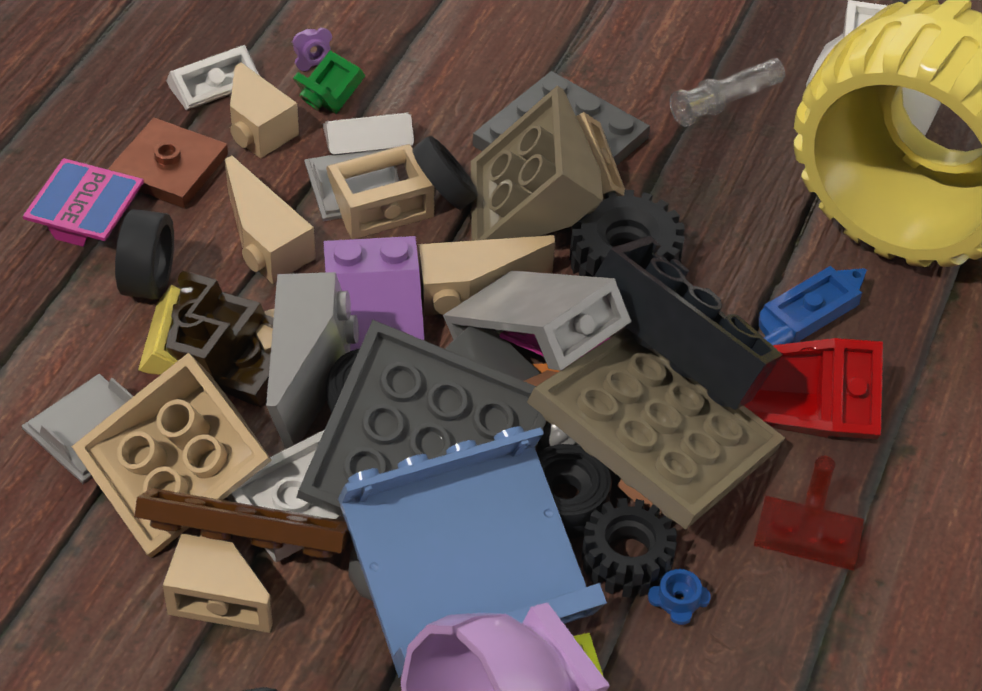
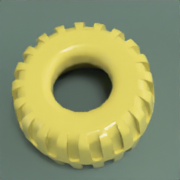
(868, 156)

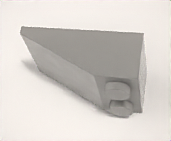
(308, 337)

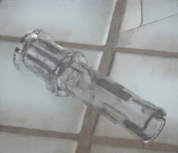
(714, 95)

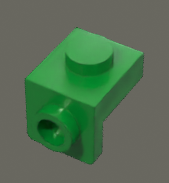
(330, 83)

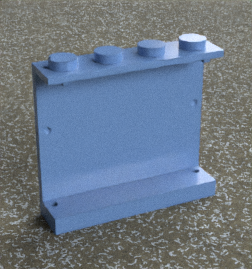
(463, 538)

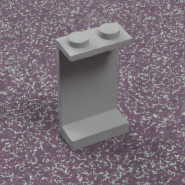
(562, 311)

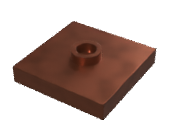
(171, 161)

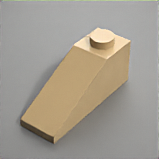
(270, 231)
(461, 269)

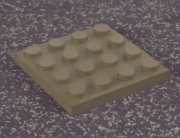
(655, 427)

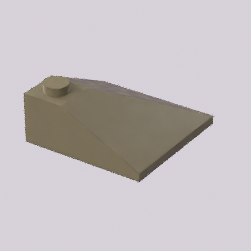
(535, 175)

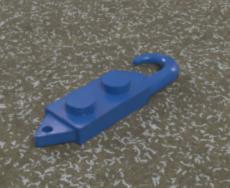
(811, 305)

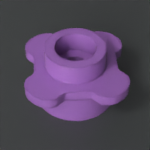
(305, 41)

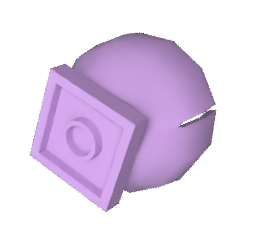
(499, 655)

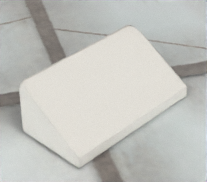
(208, 78)
(368, 133)

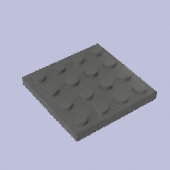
(406, 403)

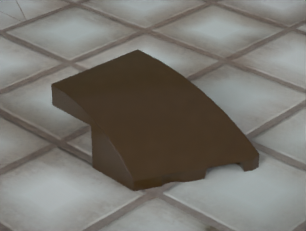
(221, 336)

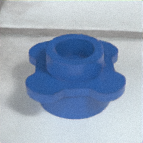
(680, 583)

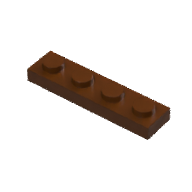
(224, 518)

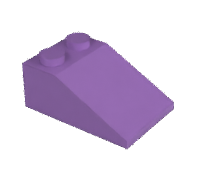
(380, 281)

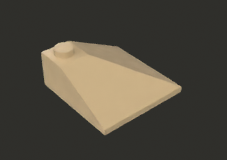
(171, 438)

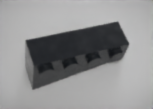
(688, 325)

